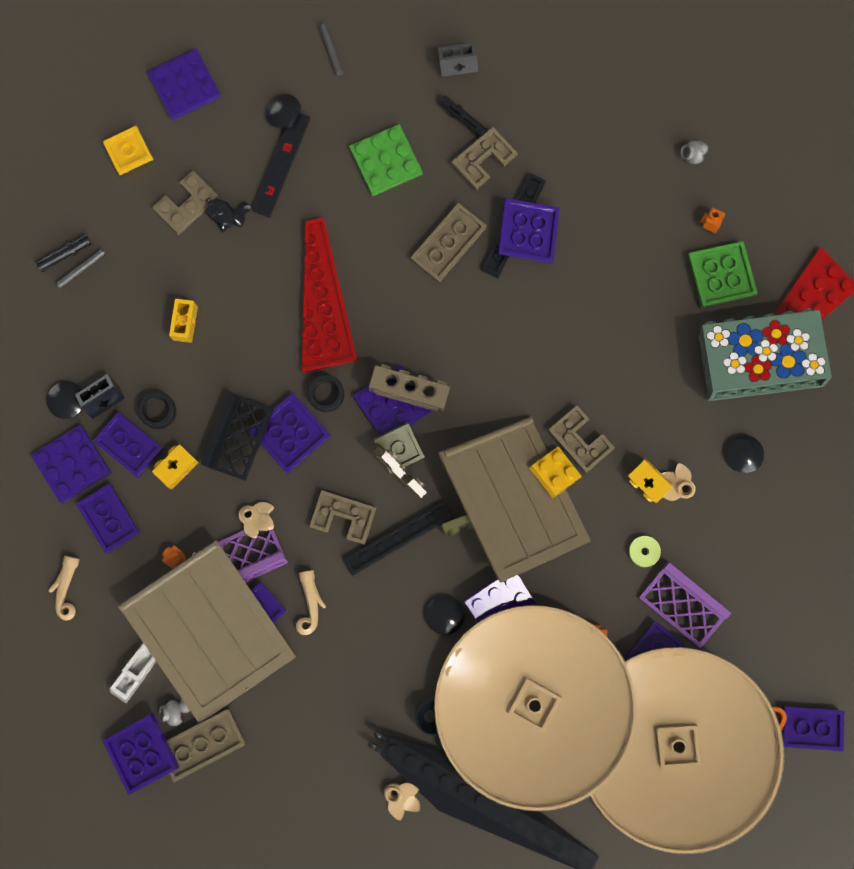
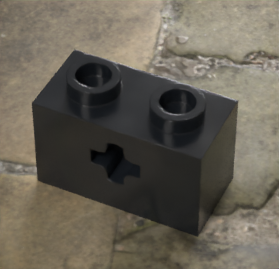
(99, 396)

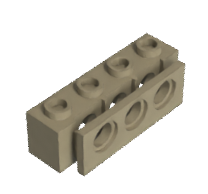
(416, 397)

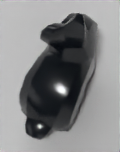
(225, 215)

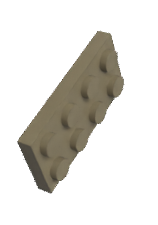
(448, 242)
(205, 743)

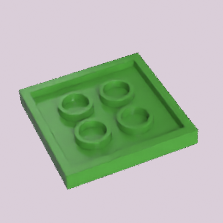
(385, 160)
(722, 274)

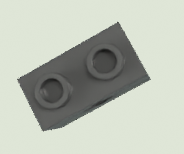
(458, 59)

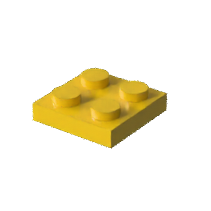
(128, 150)
(555, 472)

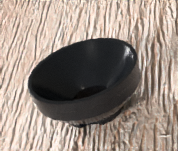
(422, 724)

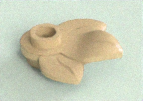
(679, 478)
(259, 519)
(403, 801)

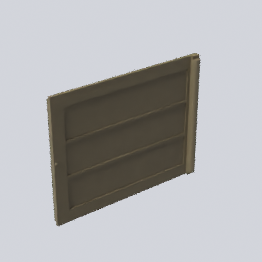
(508, 504)
(207, 631)

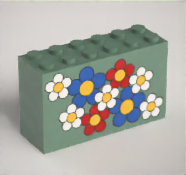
(764, 355)

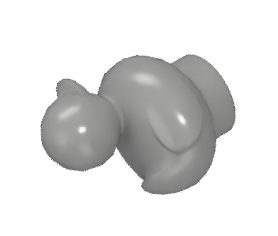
(694, 151)
(172, 712)

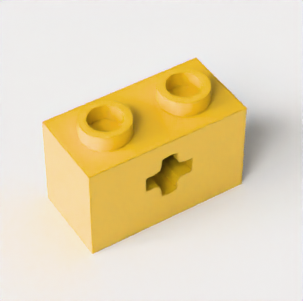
(183, 320)
(184, 461)
(647, 470)

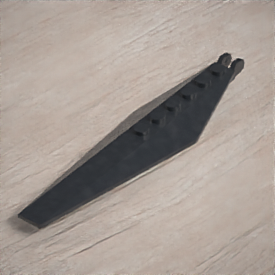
(450, 794)

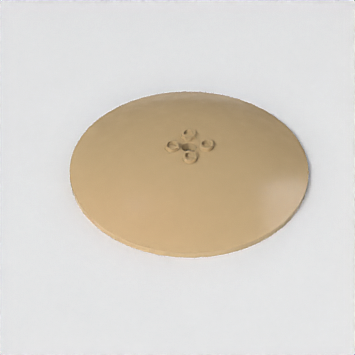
(545, 754)
(729, 759)

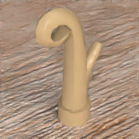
(62, 584)
(312, 598)

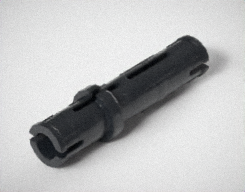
(447, 103)
(63, 253)

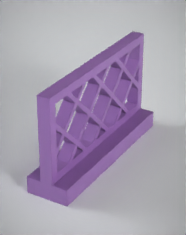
(262, 565)
(695, 591)

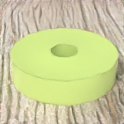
(653, 551)

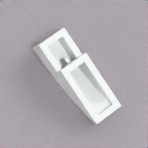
(133, 674)

